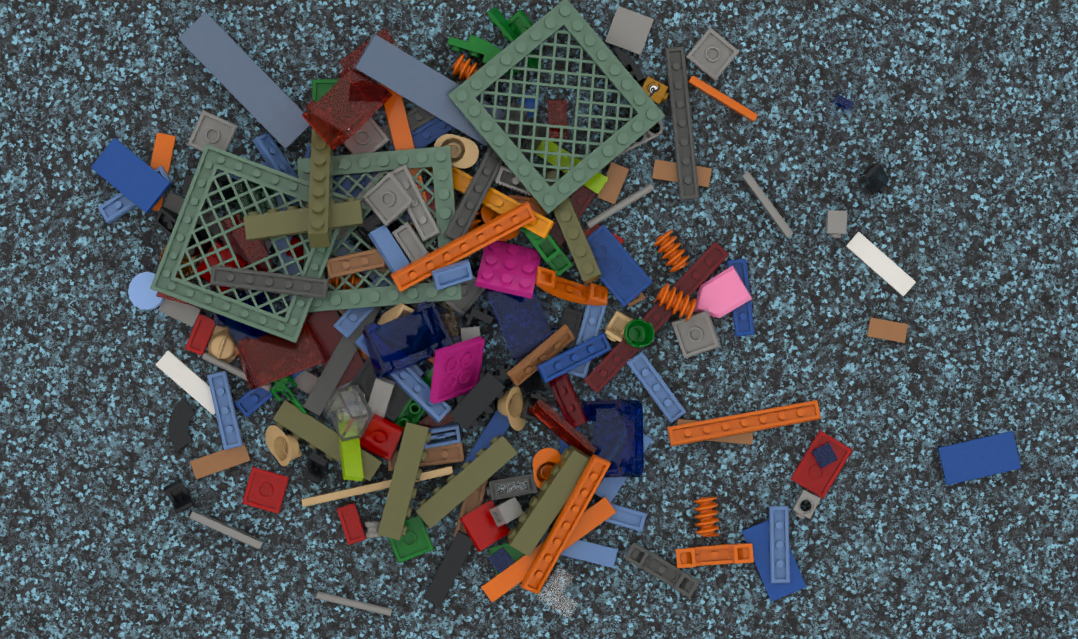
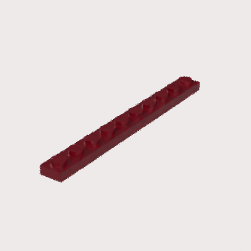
(657, 316)

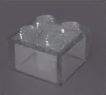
(349, 412)

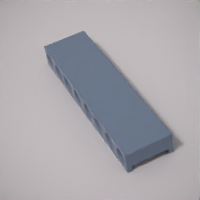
(245, 80)
(417, 84)

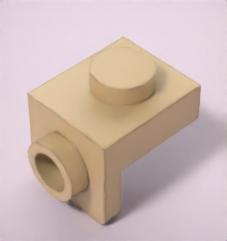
(616, 326)

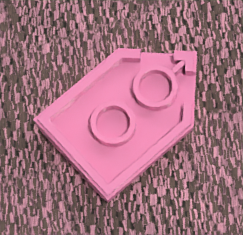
(722, 294)

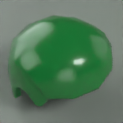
(639, 333)

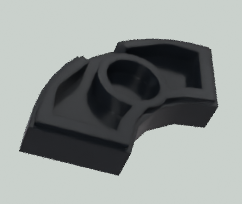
(179, 424)

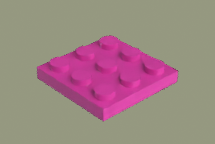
(508, 269)
(456, 369)

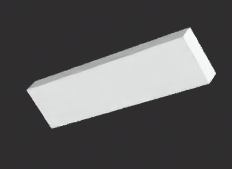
(880, 264)
(187, 380)

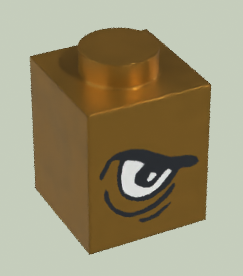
(655, 90)

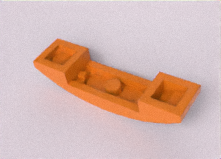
(570, 290)
(714, 555)

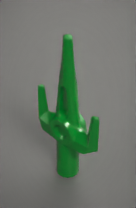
(281, 385)

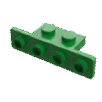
(513, 29)

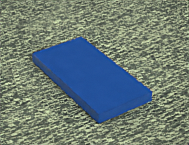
(131, 175)
(620, 270)
(979, 458)
(759, 537)

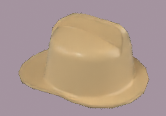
(463, 150)
(222, 344)
(511, 406)
(281, 445)

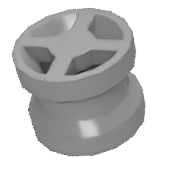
(372, 528)

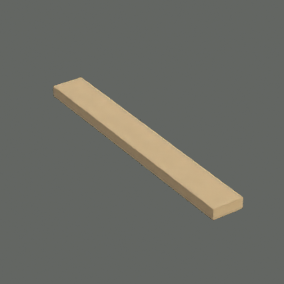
(370, 487)

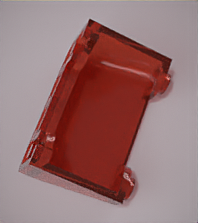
(345, 107)
(274, 358)

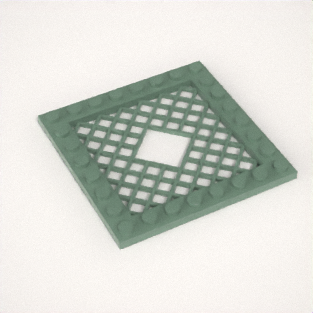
(601, 56)
(434, 157)
(184, 228)

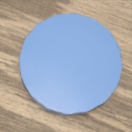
(141, 294)

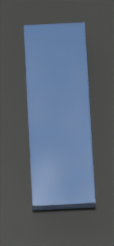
(388, 248)

